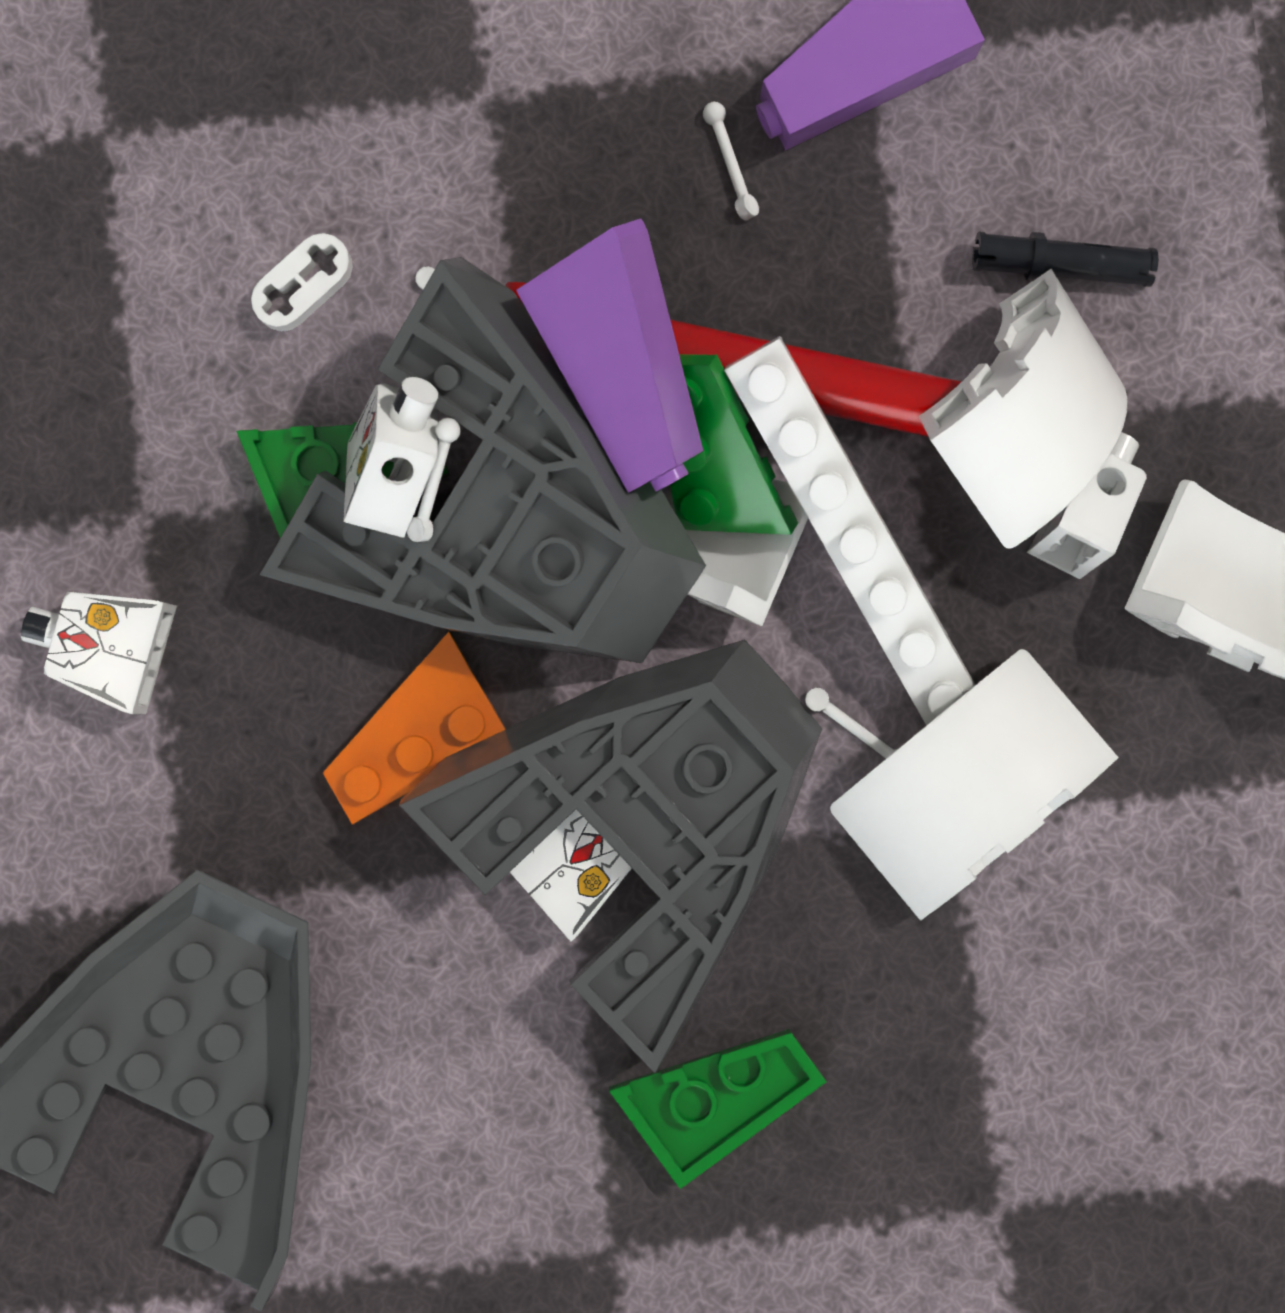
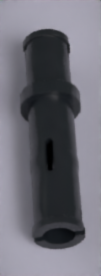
(1067, 259)

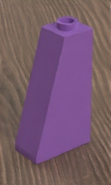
(864, 60)
(619, 353)

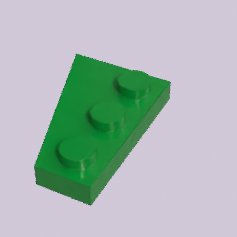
(291, 459)
(728, 480)
(717, 1101)

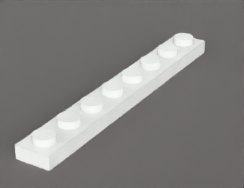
(850, 527)

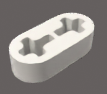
(291, 272)

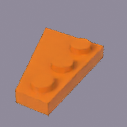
(421, 723)

